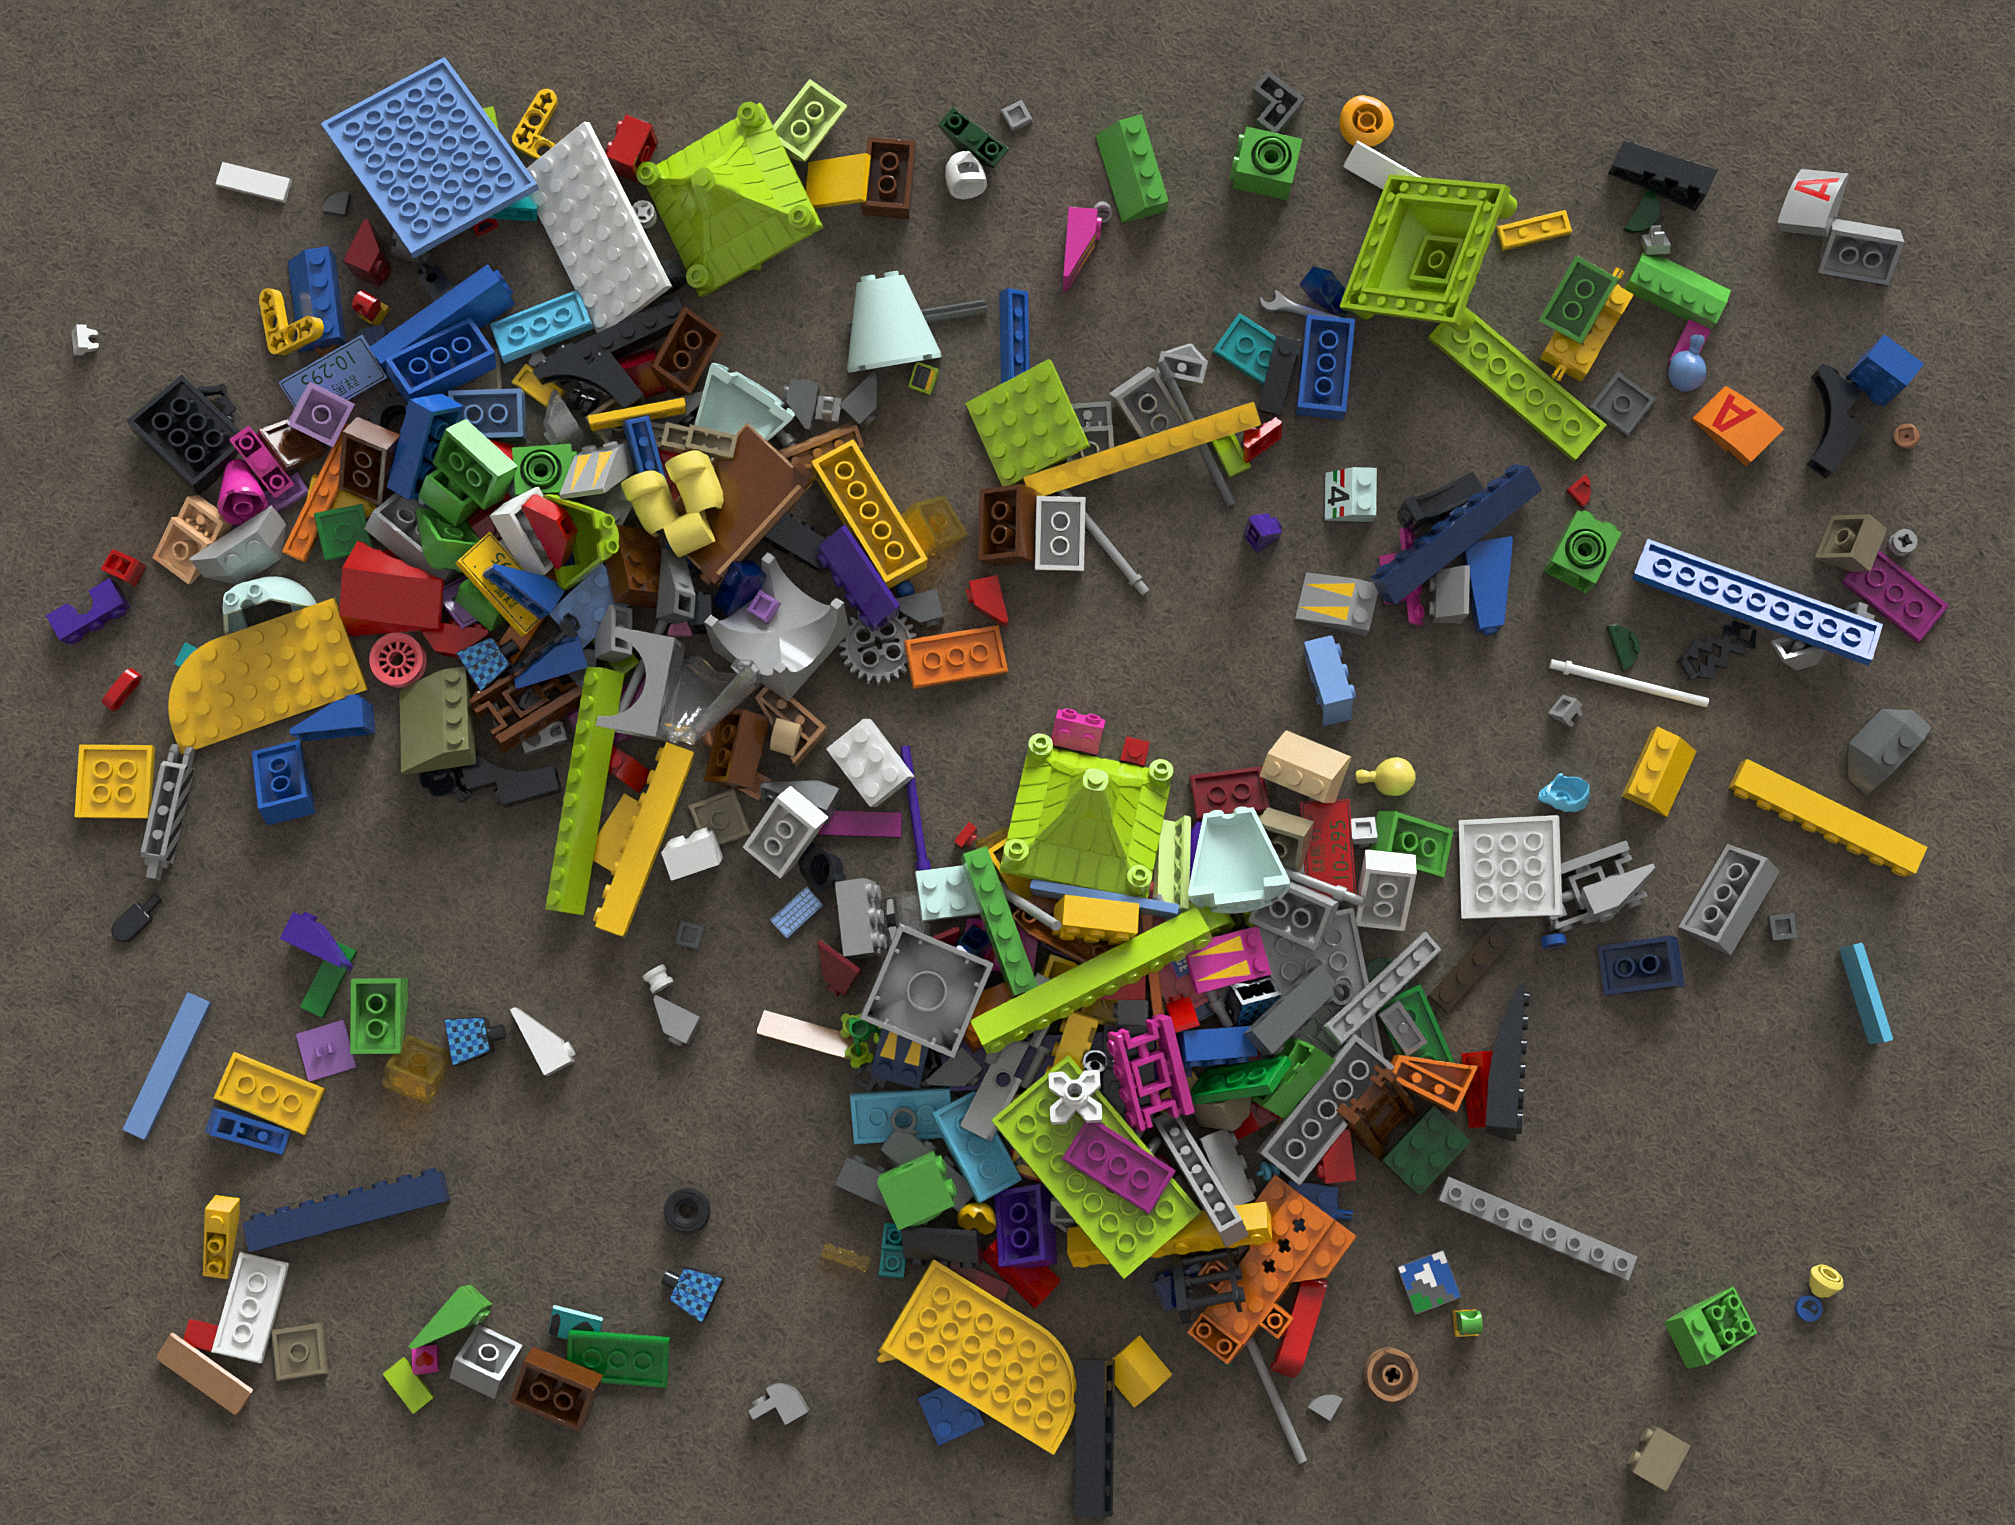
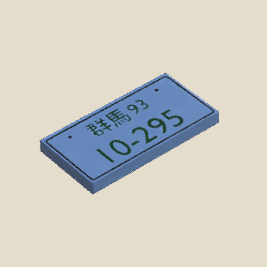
(342, 372)

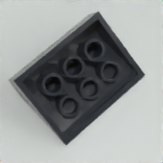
(186, 434)

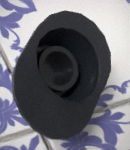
(821, 867)

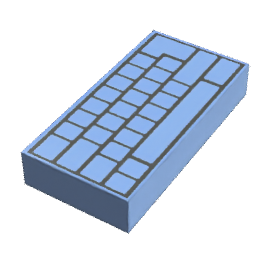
(796, 912)

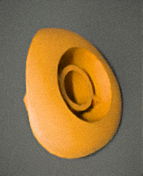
(1365, 121)

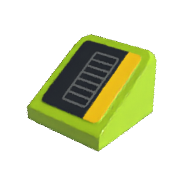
(923, 378)

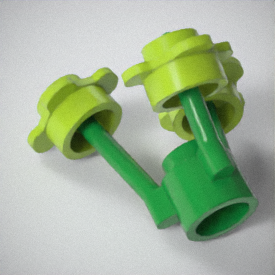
(860, 1031)

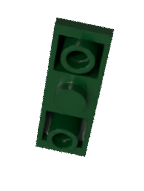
(972, 138)

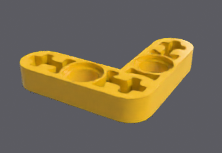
(535, 141)
(273, 306)

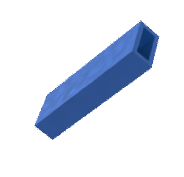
(479, 297)

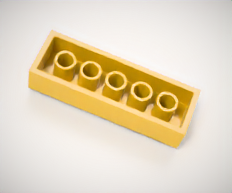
(869, 513)

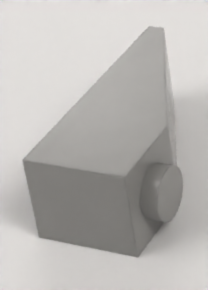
(1610, 895)

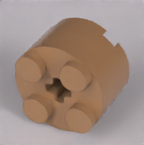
(1382, 1361)

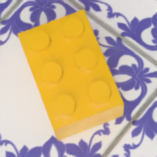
(1096, 919)

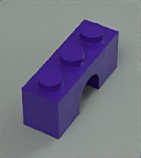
(107, 604)

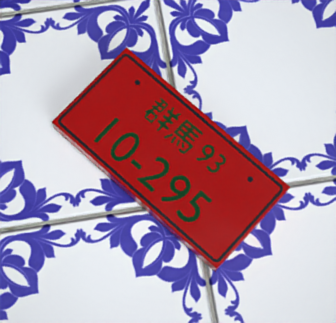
(1331, 845)

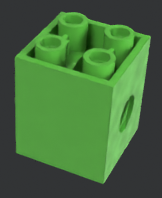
(1265, 163)
(542, 460)
(1594, 543)
(917, 1190)

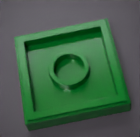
(341, 530)

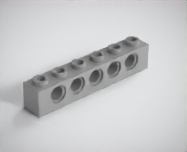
(1201, 1179)

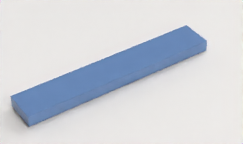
(1146, 906)
(167, 1066)

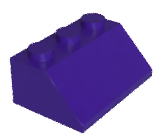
(1024, 1227)

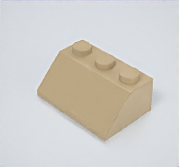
(1306, 767)

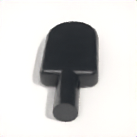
(134, 920)

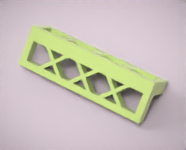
(1173, 862)

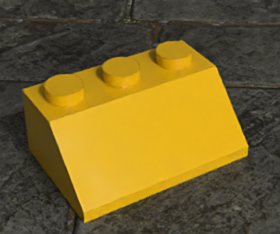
(1659, 771)

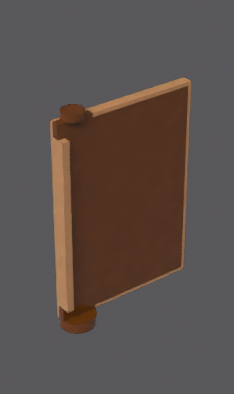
(757, 492)

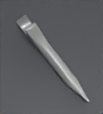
(1283, 304)

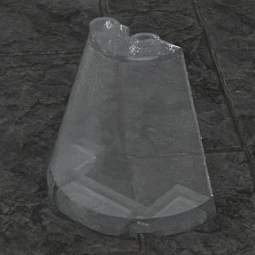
(706, 697)

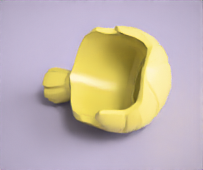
(1391, 777)

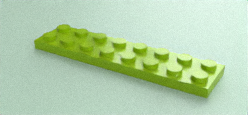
(1520, 386)

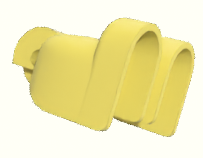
(656, 507)

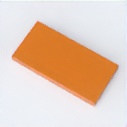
(955, 656)

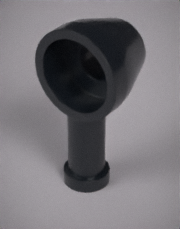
(1097, 1059)

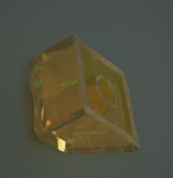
(934, 525)
(416, 1070)

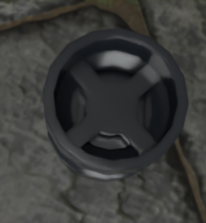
(582, 401)

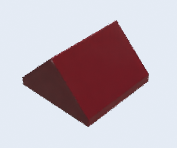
(639, 370)

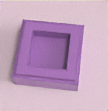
(764, 606)

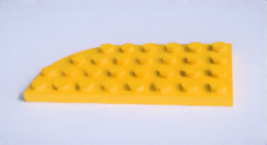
(263, 676)
(986, 1355)

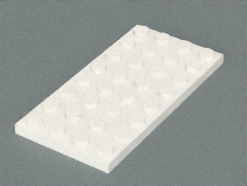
(596, 229)

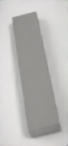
(1381, 988)

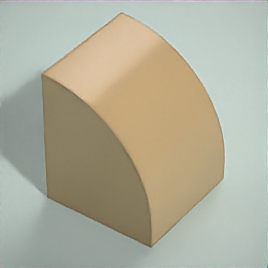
(785, 737)

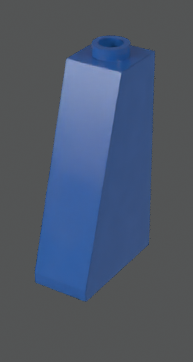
(1488, 582)

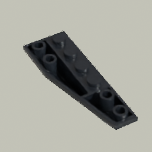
(1506, 1069)

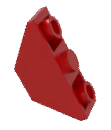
(552, 527)
(452, 638)

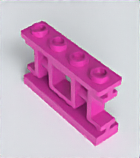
(1168, 1066)

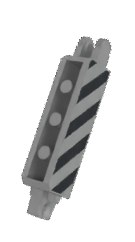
(167, 811)

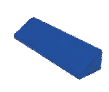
(1014, 333)
(642, 445)

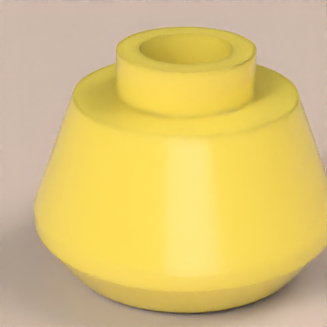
(1825, 1281)

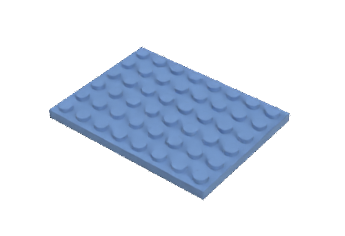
(429, 157)

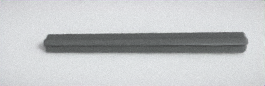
(948, 312)

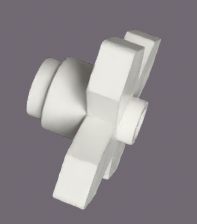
(1084, 1105)

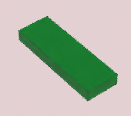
(326, 984)

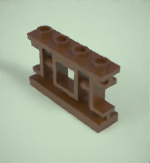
(530, 720)
(1378, 1111)

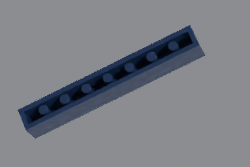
(1455, 533)
(345, 1211)

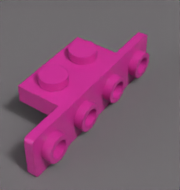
(1414, 607)

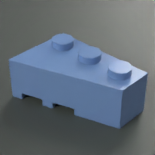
(1329, 679)

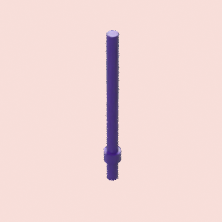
(922, 862)

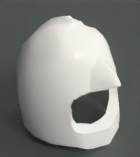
(965, 176)

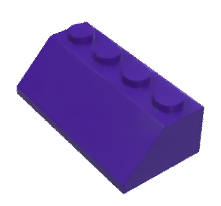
(858, 579)

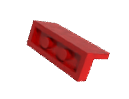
(1478, 1089)
(1030, 1283)

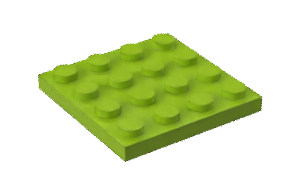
(1027, 424)

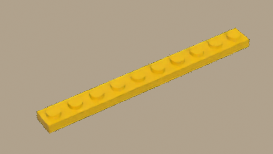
(1144, 450)

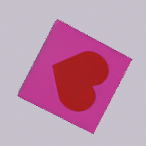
(425, 1360)

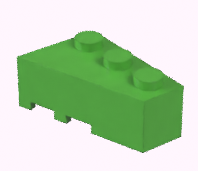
(1306, 1069)

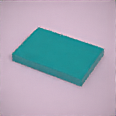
(1247, 348)

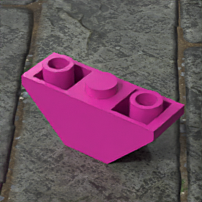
(261, 461)

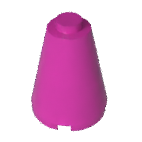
(240, 493)

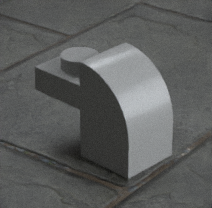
(785, 1399)

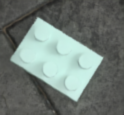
(945, 894)

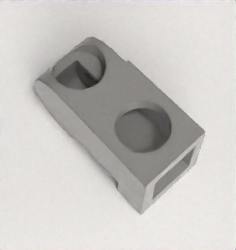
(549, 737)

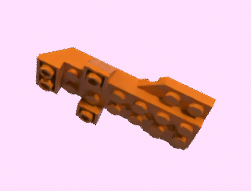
(1311, 1256)

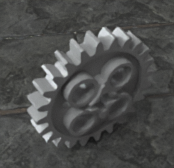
(884, 665)

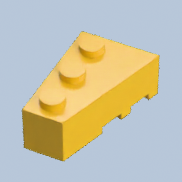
(1076, 1039)

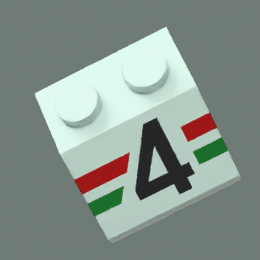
(1351, 494)

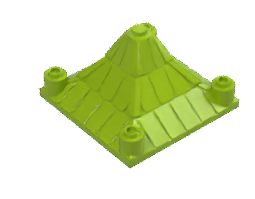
(730, 200)
(1426, 249)
(1086, 820)

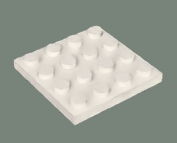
(1510, 867)

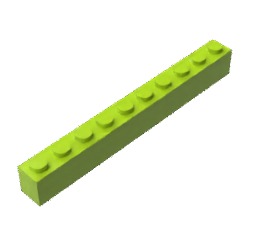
(584, 792)
(1092, 980)

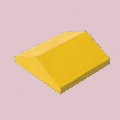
(1139, 1371)

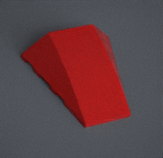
(387, 594)

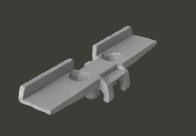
(991, 1097)

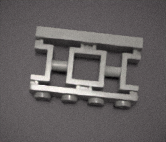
(1581, 869)

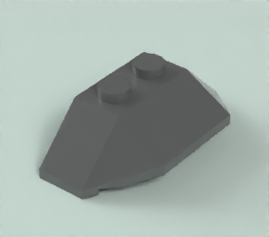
(1883, 747)

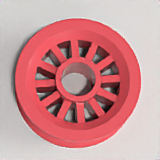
(398, 639)

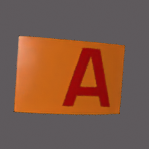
(1737, 425)

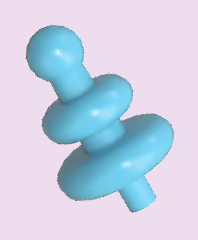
(1267, 1171)

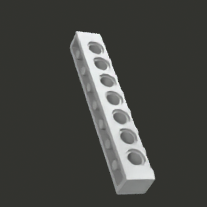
(1536, 1228)

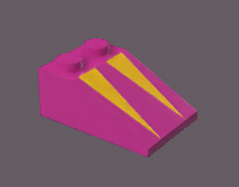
(1082, 231)
(1228, 961)

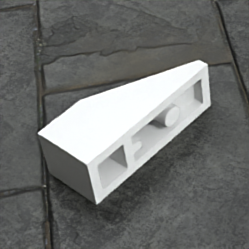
(548, 1049)

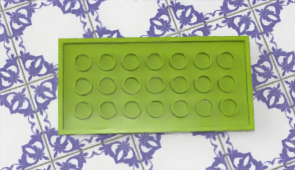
(1112, 1224)

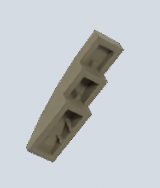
(684, 439)

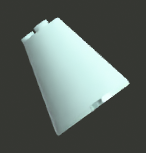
(888, 325)
(734, 400)
(260, 591)
(1235, 864)

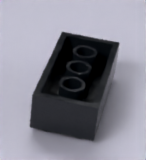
(1110, 1083)

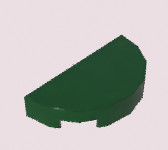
(1645, 214)
(1625, 645)

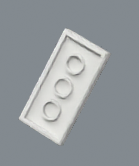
(250, 1307)

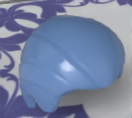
(1687, 367)

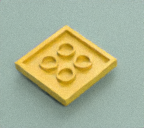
(114, 781)

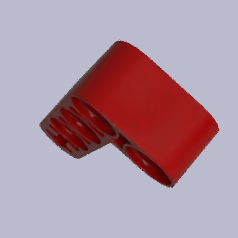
(1298, 1335)

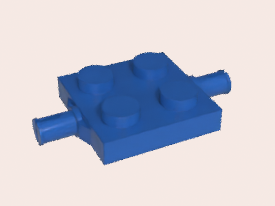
(1322, 1196)

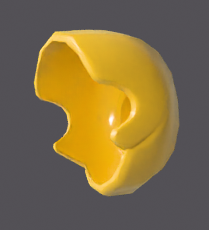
(977, 1216)

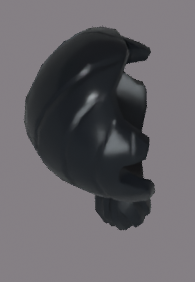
(442, 783)

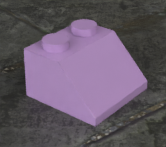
(320, 414)

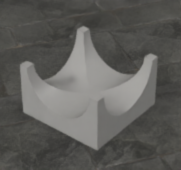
(792, 642)
(662, 663)
(926, 990)

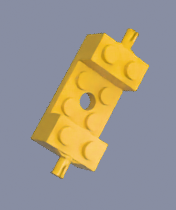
(1577, 358)

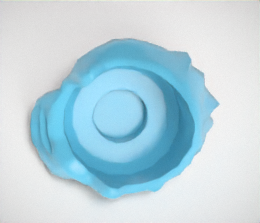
(1566, 793)

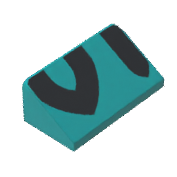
(568, 1319)

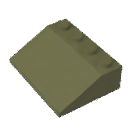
(437, 722)

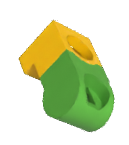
(1467, 1323)

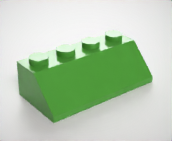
(1132, 169)
(1677, 290)

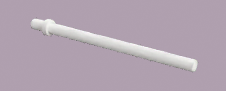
(1567, 667)

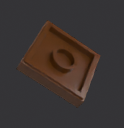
(290, 445)

